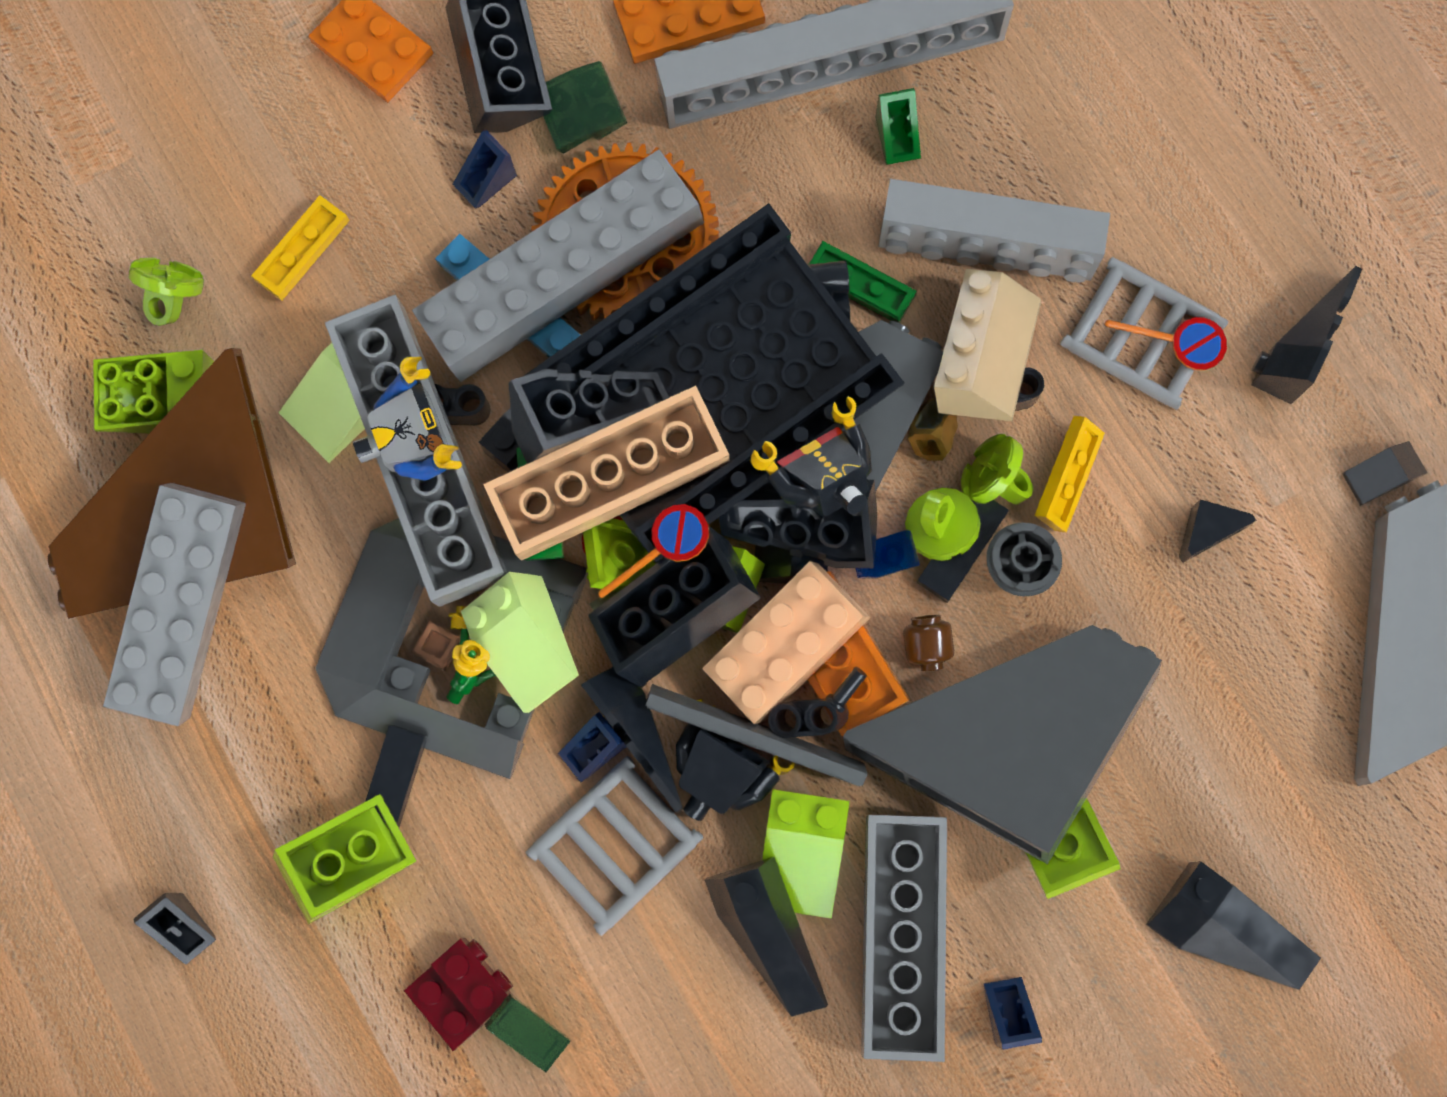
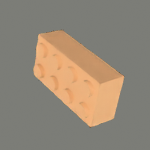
(786, 642)

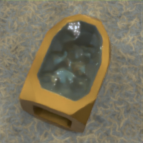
(932, 432)

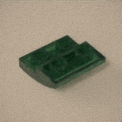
(582, 107)

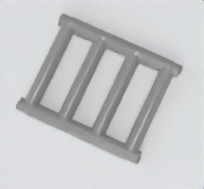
(1107, 359)
(659, 865)

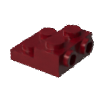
(459, 992)

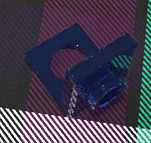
(892, 555)

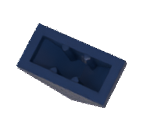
(484, 171)
(591, 747)
(1011, 1014)

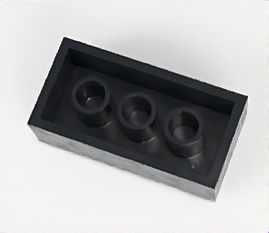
(672, 609)

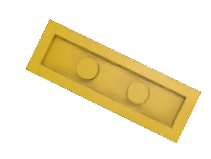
(300, 247)
(1069, 474)

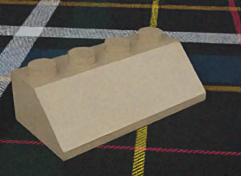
(986, 347)

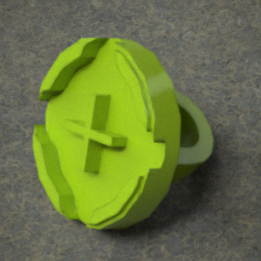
(165, 283)
(997, 472)
(943, 523)

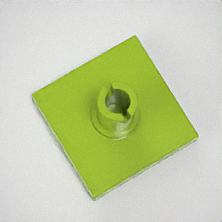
(610, 552)
(1079, 857)

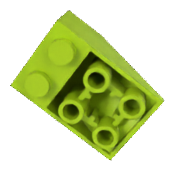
(141, 389)

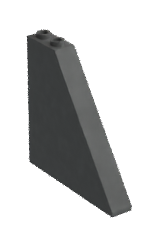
(1018, 739)

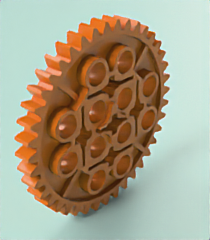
(595, 174)

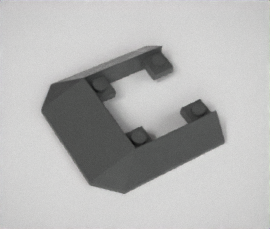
(379, 689)

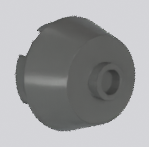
(1024, 559)

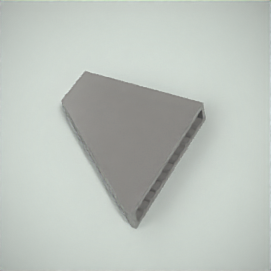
(1405, 638)

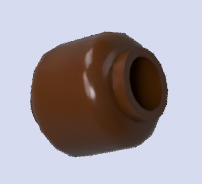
(928, 642)

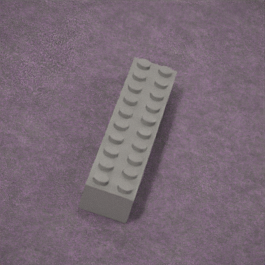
(821, 53)

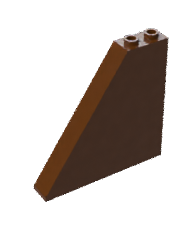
(202, 443)

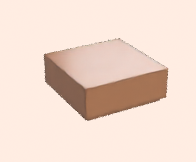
(436, 645)

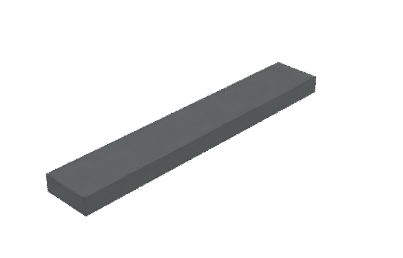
(756, 735)

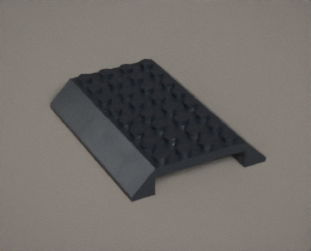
(756, 343)

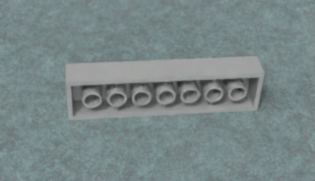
(559, 265)
(437, 515)

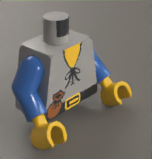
(407, 429)

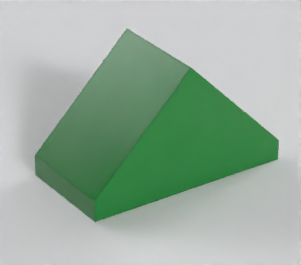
(898, 126)

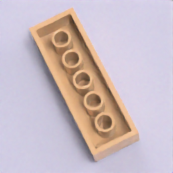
(607, 473)

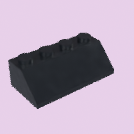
(498, 63)

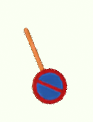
(1196, 342)
(677, 535)

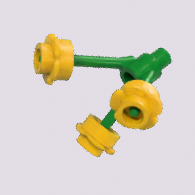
(469, 661)

